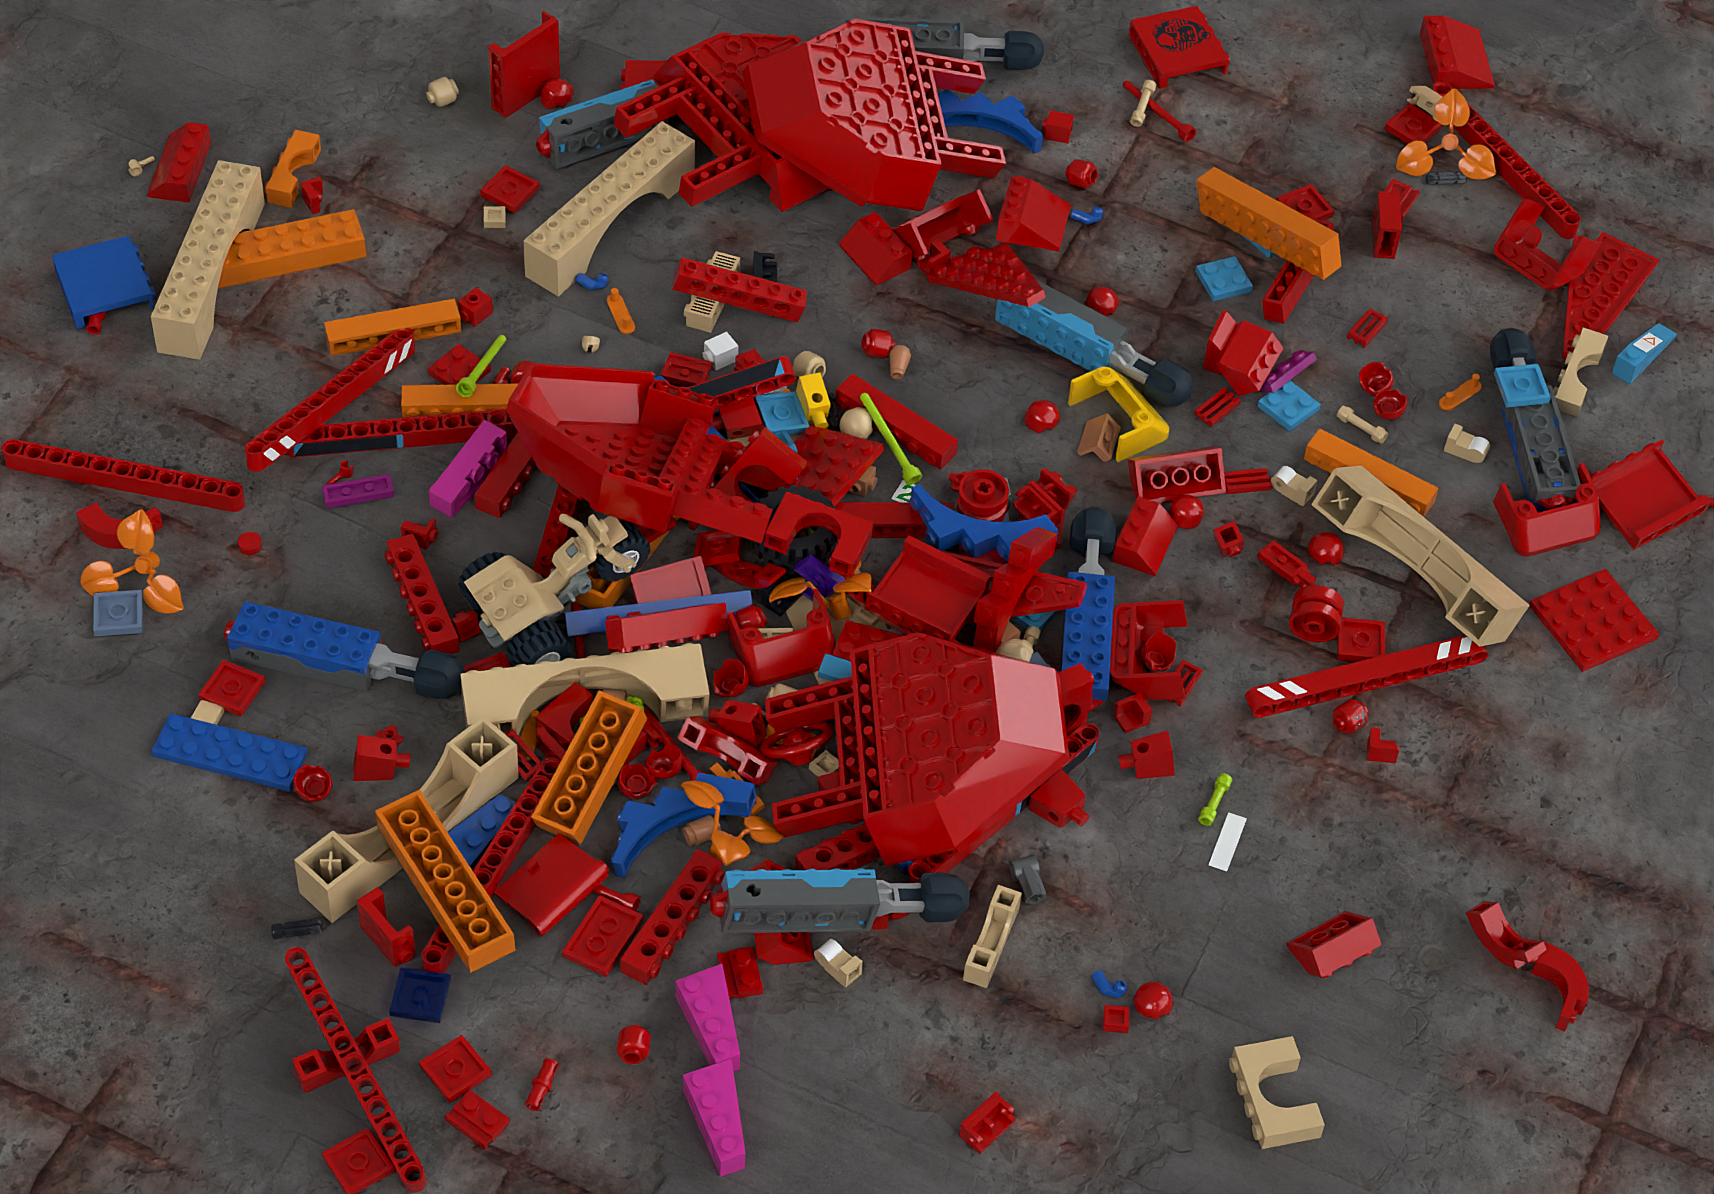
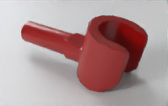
(343, 473)

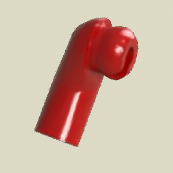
(502, 376)

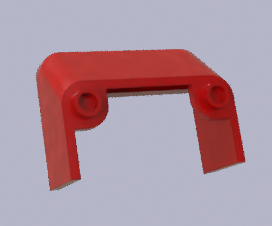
(944, 223)
(1519, 250)
(1551, 529)
(1130, 629)
(785, 654)

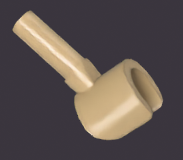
(135, 166)

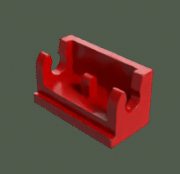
(1036, 502)
(987, 1122)

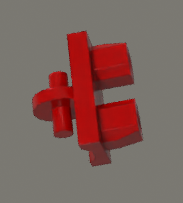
(1055, 488)

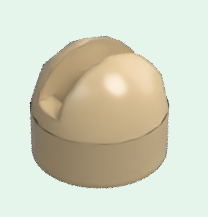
(590, 342)

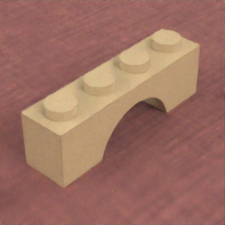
(1587, 351)
(993, 937)

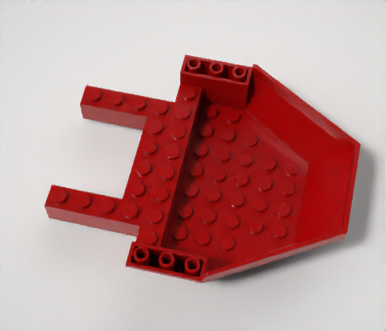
(711, 97)
(866, 113)
(635, 447)
(927, 743)

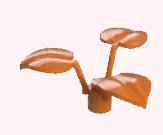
(1452, 110)
(136, 534)
(838, 601)
(725, 845)

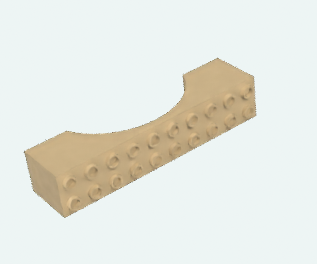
(569, 237)
(187, 301)
(1471, 594)
(666, 678)
(467, 777)

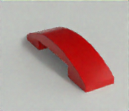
(750, 574)

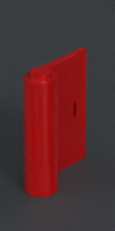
(552, 883)

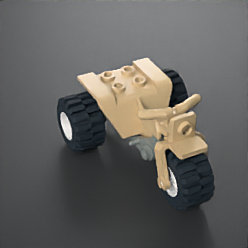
(516, 596)

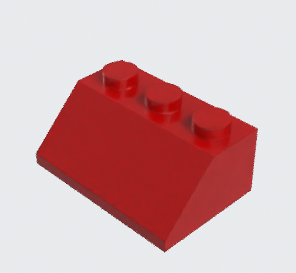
(876, 249)
(1249, 357)
(1145, 537)
(1335, 943)

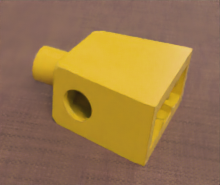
(814, 399)

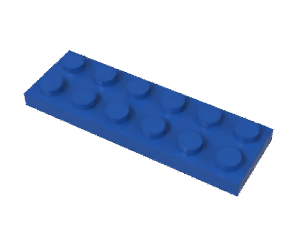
(229, 752)

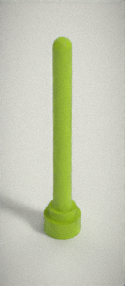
(467, 385)
(910, 473)

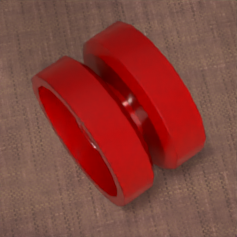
(983, 495)
(1316, 613)

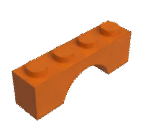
(300, 151)

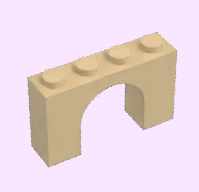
(1271, 1123)

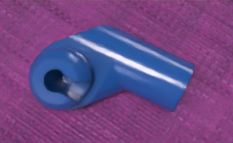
(1088, 218)
(592, 284)
(1107, 988)

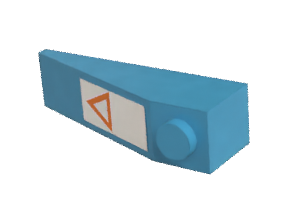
(1642, 352)

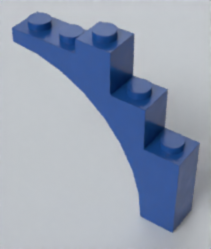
(1004, 117)
(976, 536)
(671, 808)

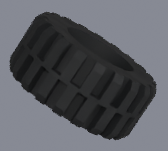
(818, 544)

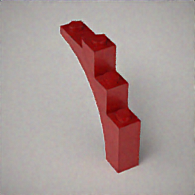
(1009, 581)

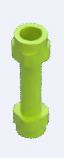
(1221, 786)

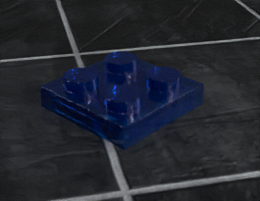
(420, 995)

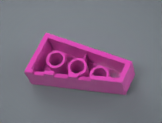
(468, 469)
(709, 1014)
(716, 1110)

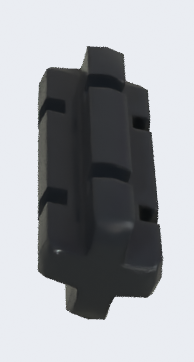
(1445, 178)
(834, 421)
(296, 928)

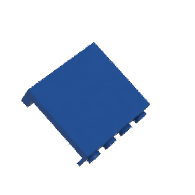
(102, 278)

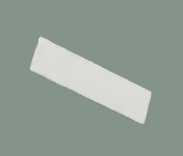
(1227, 841)

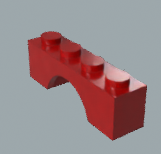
(743, 757)
(321, 1067)

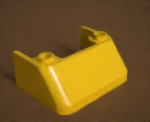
(1148, 424)

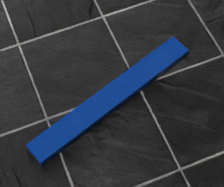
(594, 620)

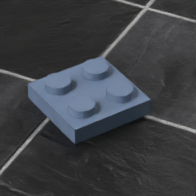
(118, 613)

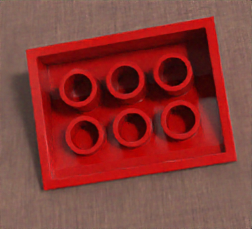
(1455, 53)
(1032, 215)

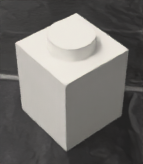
(720, 351)

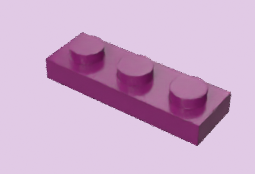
(1287, 370)
(357, 491)

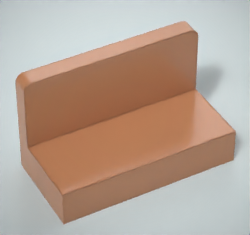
(1100, 437)

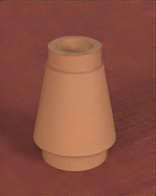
(899, 361)

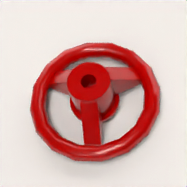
(797, 744)

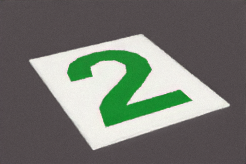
(903, 492)

